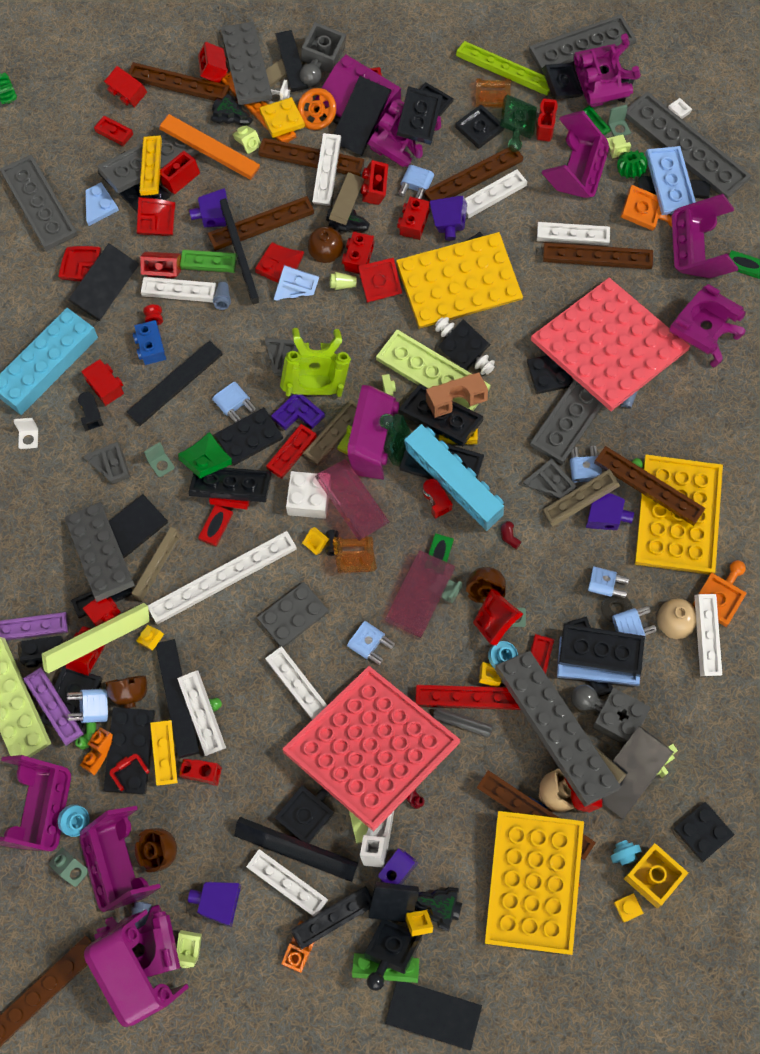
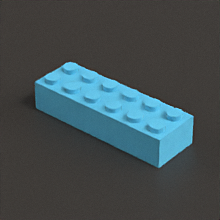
(45, 360)
(454, 477)

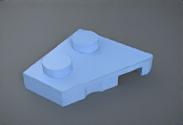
(98, 204)
(295, 283)

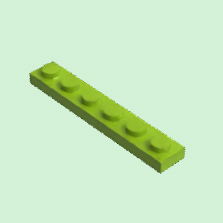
(503, 67)

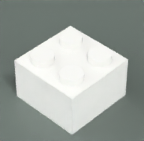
(306, 496)

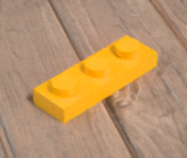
(163, 752)

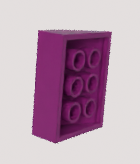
(344, 78)

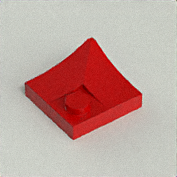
(155, 217)
(274, 260)
(77, 262)
(496, 617)

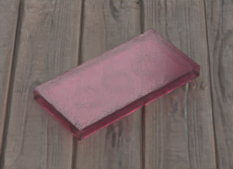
(352, 499)
(420, 594)

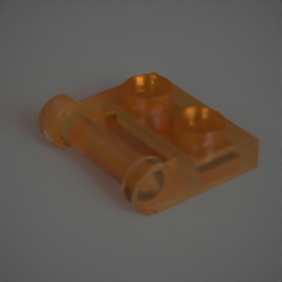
(491, 98)
(354, 560)

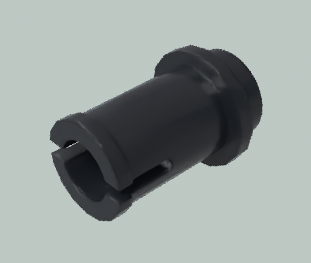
(329, 545)

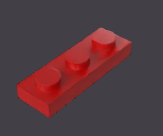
(291, 451)

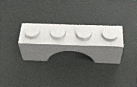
(376, 844)

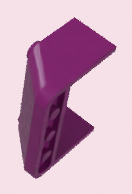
(586, 160)
(688, 230)
(367, 436)
(43, 804)
(110, 863)
(122, 976)

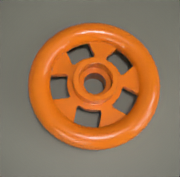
(330, 112)

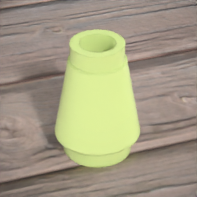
(342, 281)

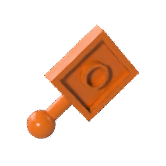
(643, 208)
(728, 596)

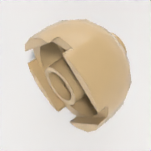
(677, 618)
(555, 792)

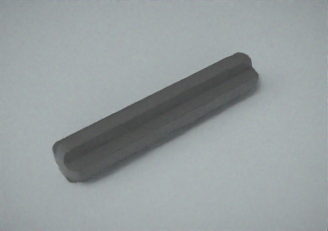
(463, 722)

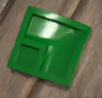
(205, 457)

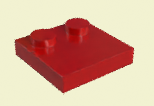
(379, 279)

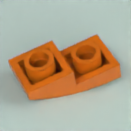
(100, 745)
(296, 958)

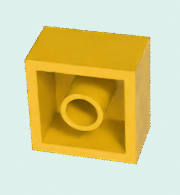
(656, 875)

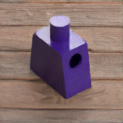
(210, 209)
(449, 215)
(608, 513)
(402, 864)
(217, 901)

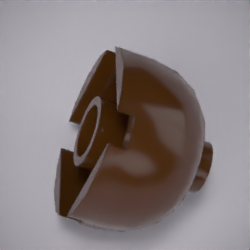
(325, 244)
(482, 581)
(127, 690)
(155, 849)

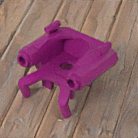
(604, 87)
(393, 146)
(713, 308)
(158, 941)

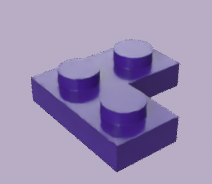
(298, 407)

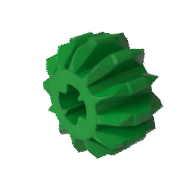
(7, 92)
(632, 164)

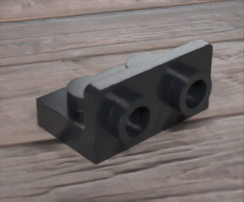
(33, 649)

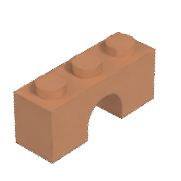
(469, 387)

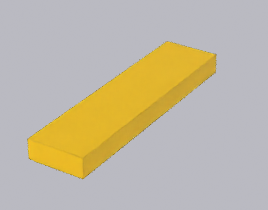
(150, 165)

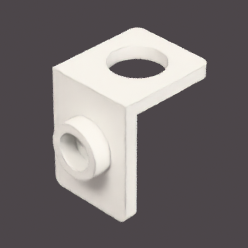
(284, 93)
(27, 427)

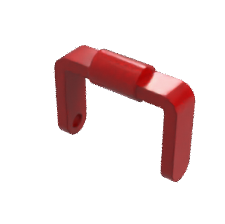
(124, 763)

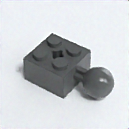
(320, 51)
(618, 703)

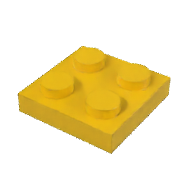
(282, 117)

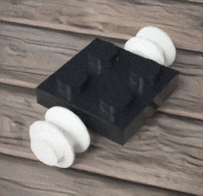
(464, 345)

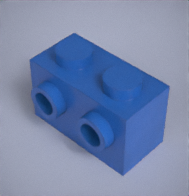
(150, 342)

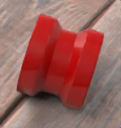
(152, 313)

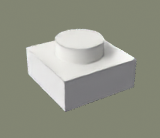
(680, 108)

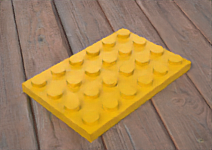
(459, 280)
(666, 538)
(534, 882)

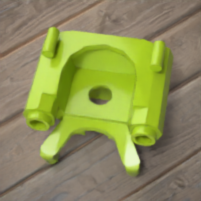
(315, 370)

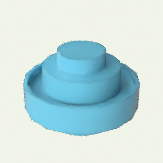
(501, 653)
(73, 820)
(625, 853)

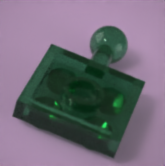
(519, 118)
(395, 440)

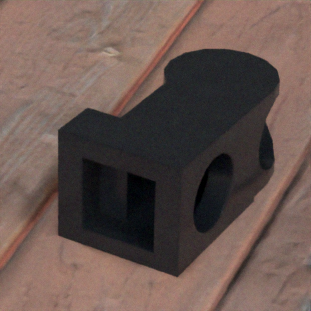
(92, 415)

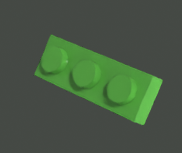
(208, 261)
(363, 968)

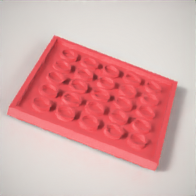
(609, 343)
(371, 747)

